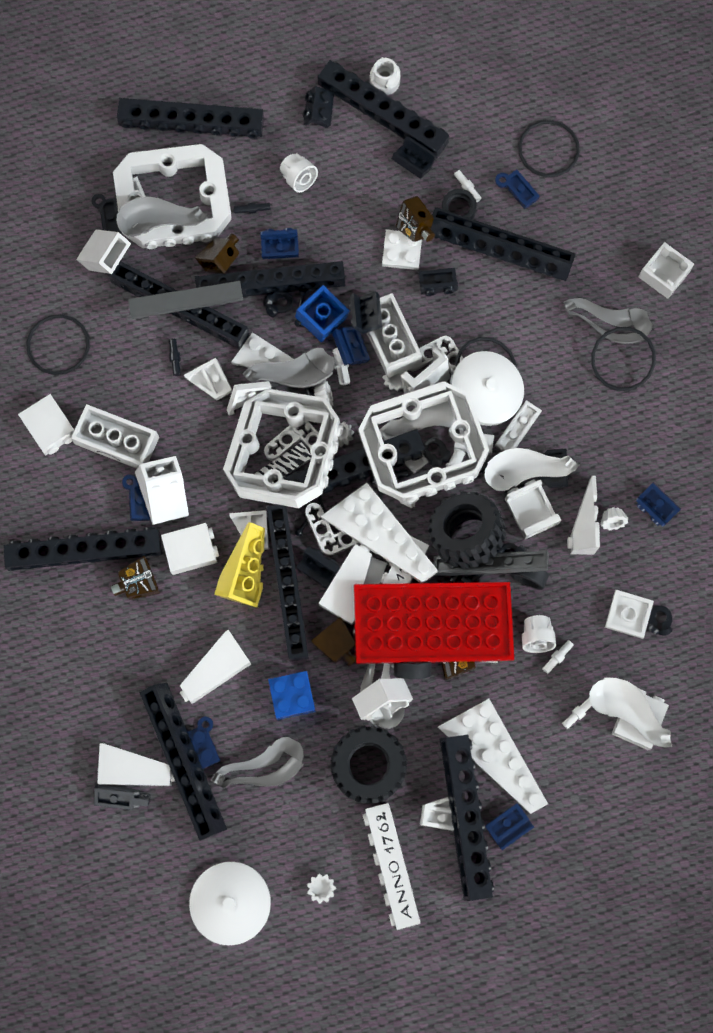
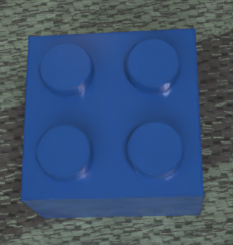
(322, 313)
(291, 695)

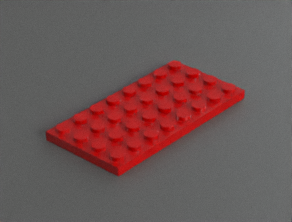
(433, 622)

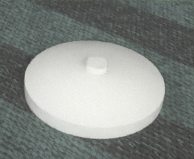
(491, 384)
(230, 903)

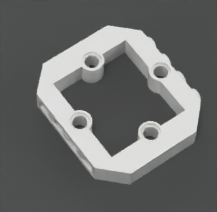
(179, 158)
(284, 405)
(423, 485)

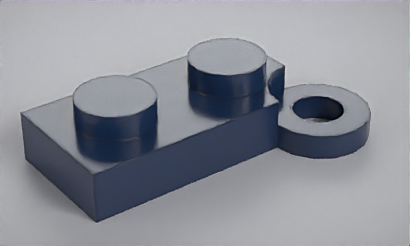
(518, 188)
(137, 505)
(203, 744)

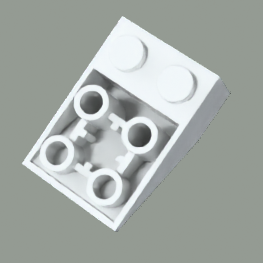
(162, 489)

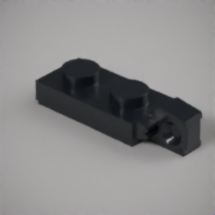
(120, 797)

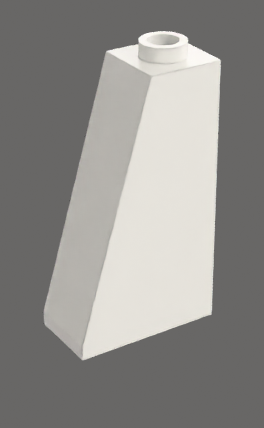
(340, 594)
(215, 668)
(127, 768)

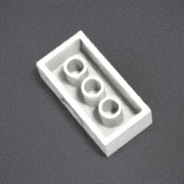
(394, 341)
(114, 437)

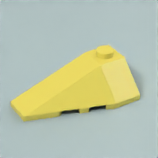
(242, 573)

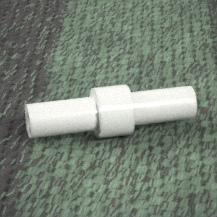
(467, 185)
(558, 656)
(577, 713)

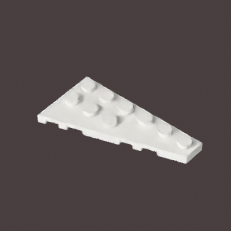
(374, 526)
(496, 753)

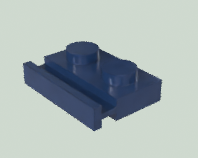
(350, 346)
(509, 826)

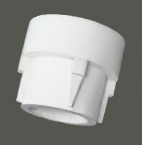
(387, 68)
(298, 172)
(538, 634)

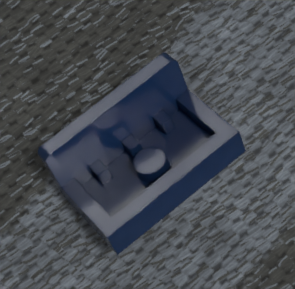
(279, 243)
(658, 505)

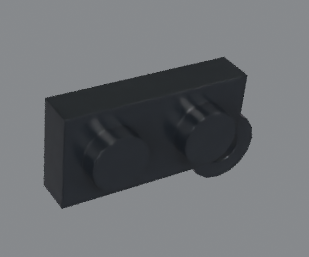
(108, 212)

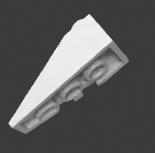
(585, 533)

